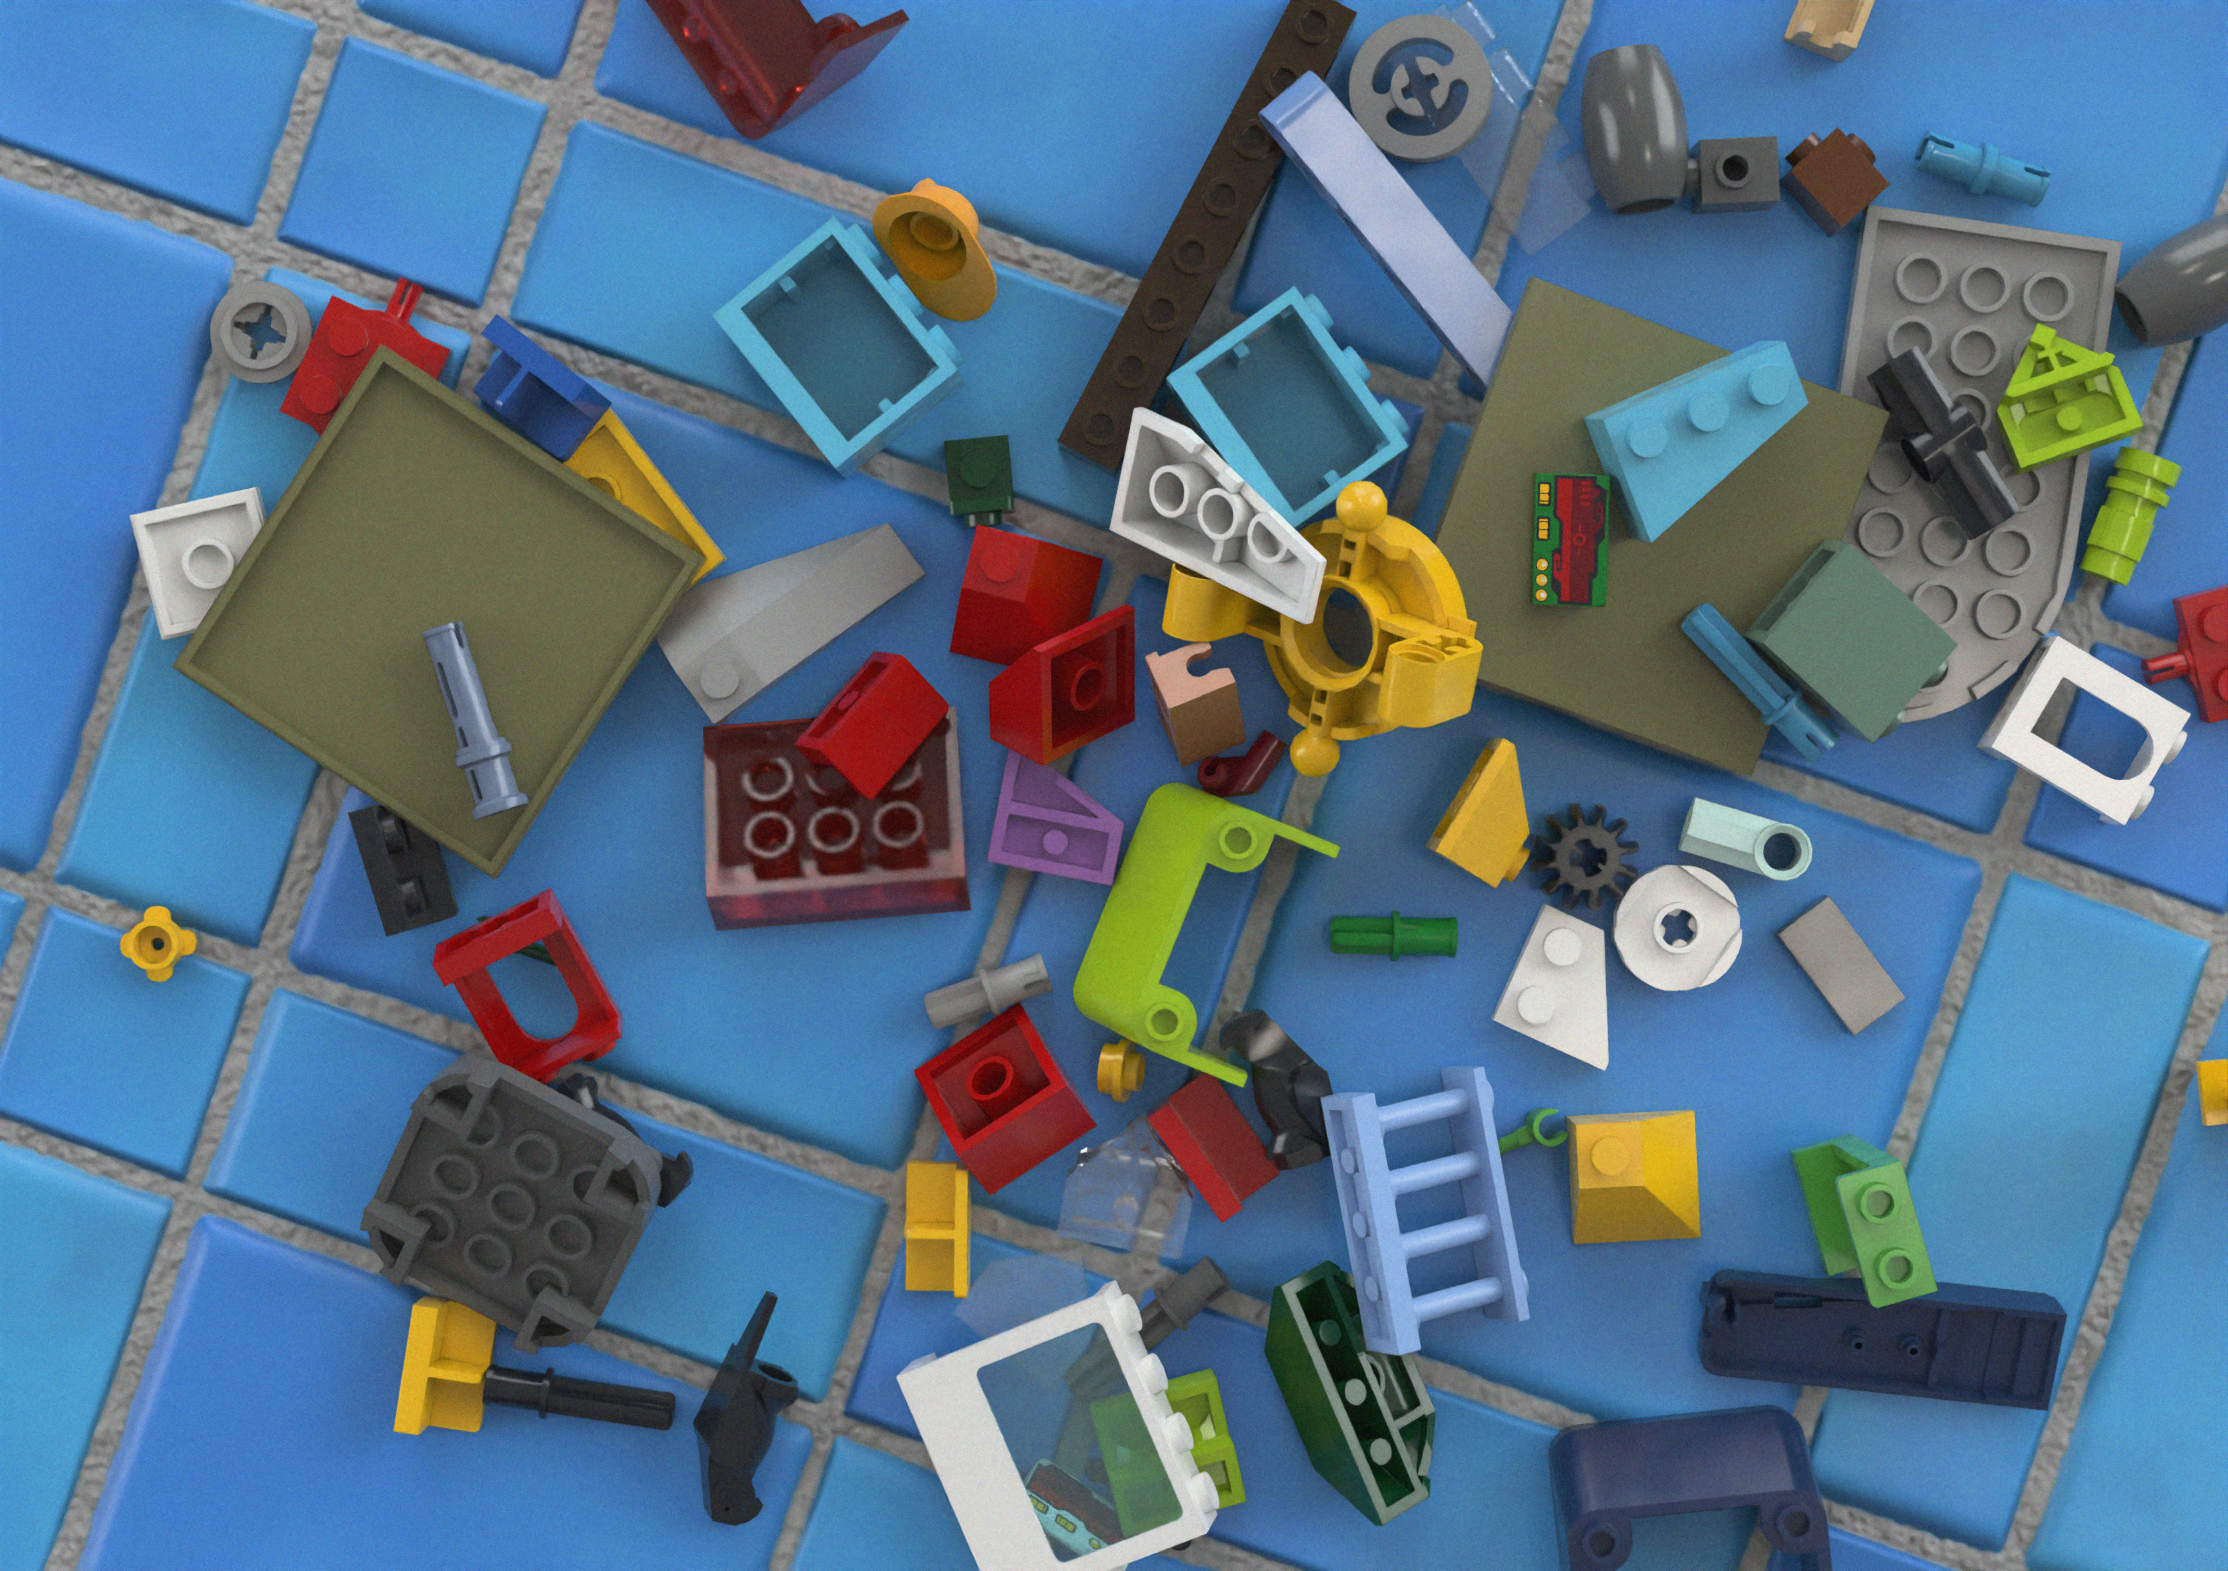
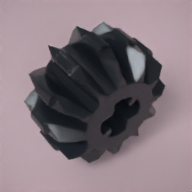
(1594, 837)

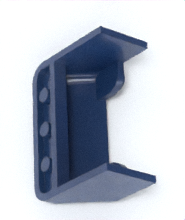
(1681, 1466)

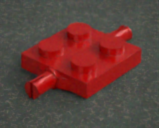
(345, 346)
(2200, 651)

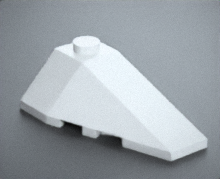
(1207, 518)

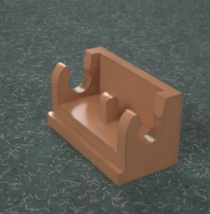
(1195, 712)

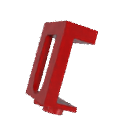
(464, 962)

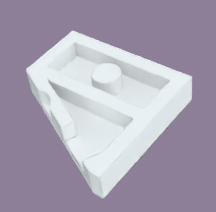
(1560, 988)

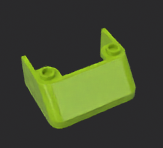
(1147, 907)

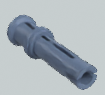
(481, 749)

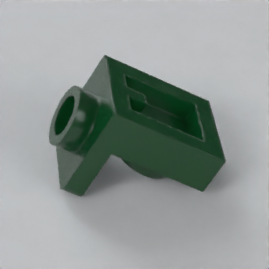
(980, 480)

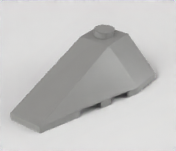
(765, 622)

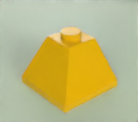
(1486, 819)
(1633, 1176)

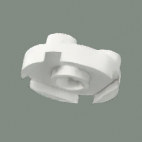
(1713, 921)

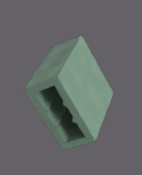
(1851, 640)

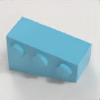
(1692, 432)

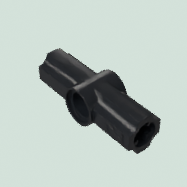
(1943, 443)

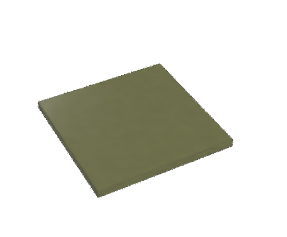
(420, 521)
(1729, 549)

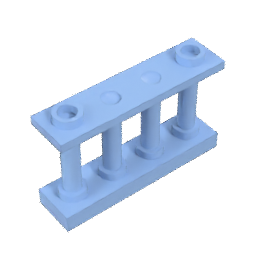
(1370, 1219)

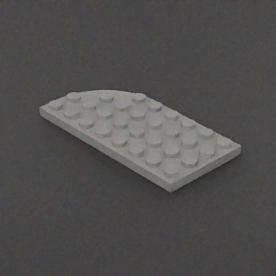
(1970, 306)

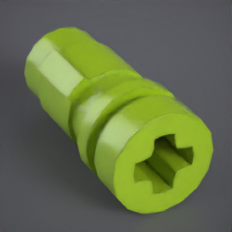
(2128, 514)

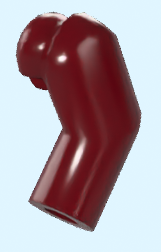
(1242, 774)

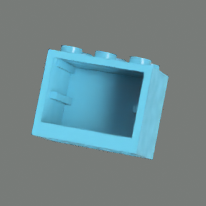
(842, 345)
(1289, 408)

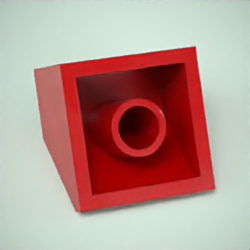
(1004, 1099)

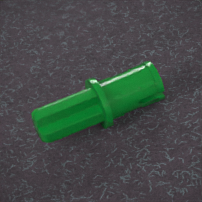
(1393, 936)

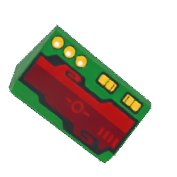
(1570, 539)

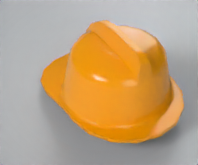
(937, 249)

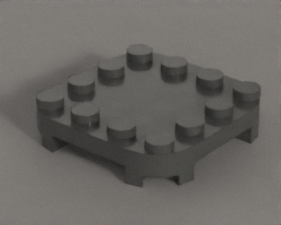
(513, 1202)

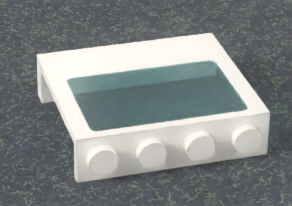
(1061, 1442)

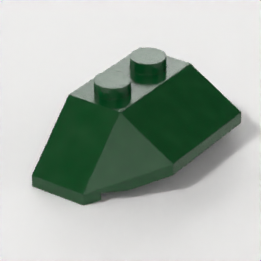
(1354, 1408)

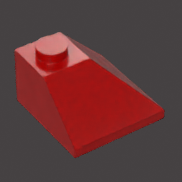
(1020, 595)
(1067, 689)

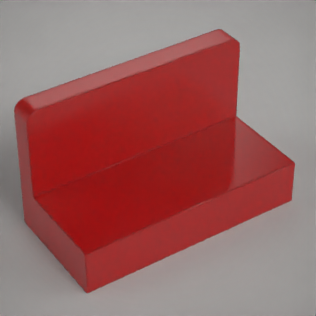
(874, 723)
(1213, 1144)

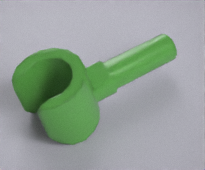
(1530, 1133)

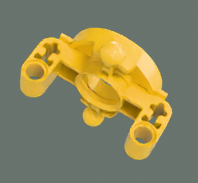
(1421, 643)

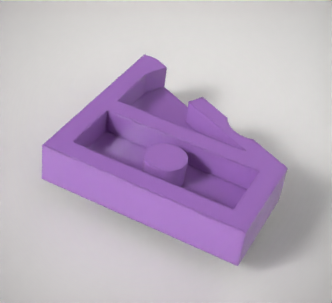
(1052, 825)

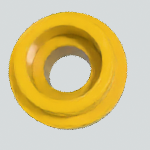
(1120, 1070)

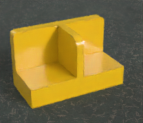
(938, 1226)
(444, 1367)

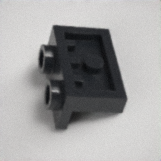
(403, 871)

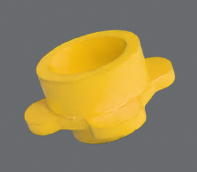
(140, 948)

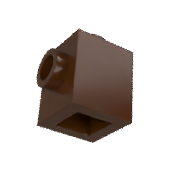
(1833, 178)

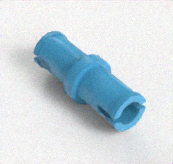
(1982, 168)

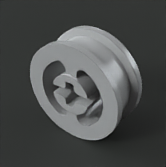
(1467, 69)

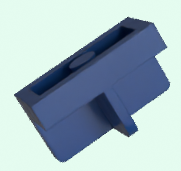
(538, 392)

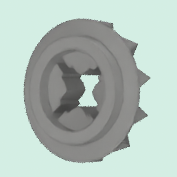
(249, 305)

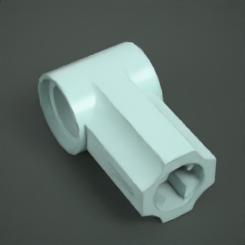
(1740, 838)

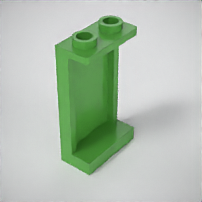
(1864, 1218)

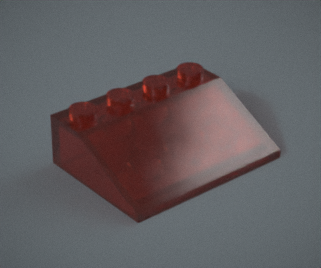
(806, 848)

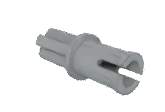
(988, 992)

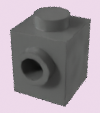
(1733, 175)

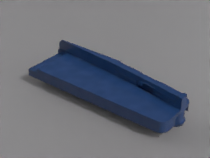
(1939, 1345)

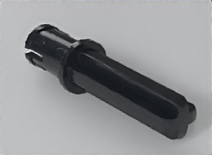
(578, 1397)

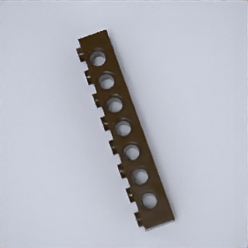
(1200, 239)

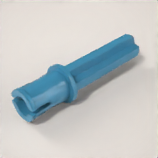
(1758, 681)

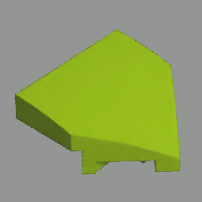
(2063, 403)

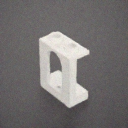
(2011, 736)

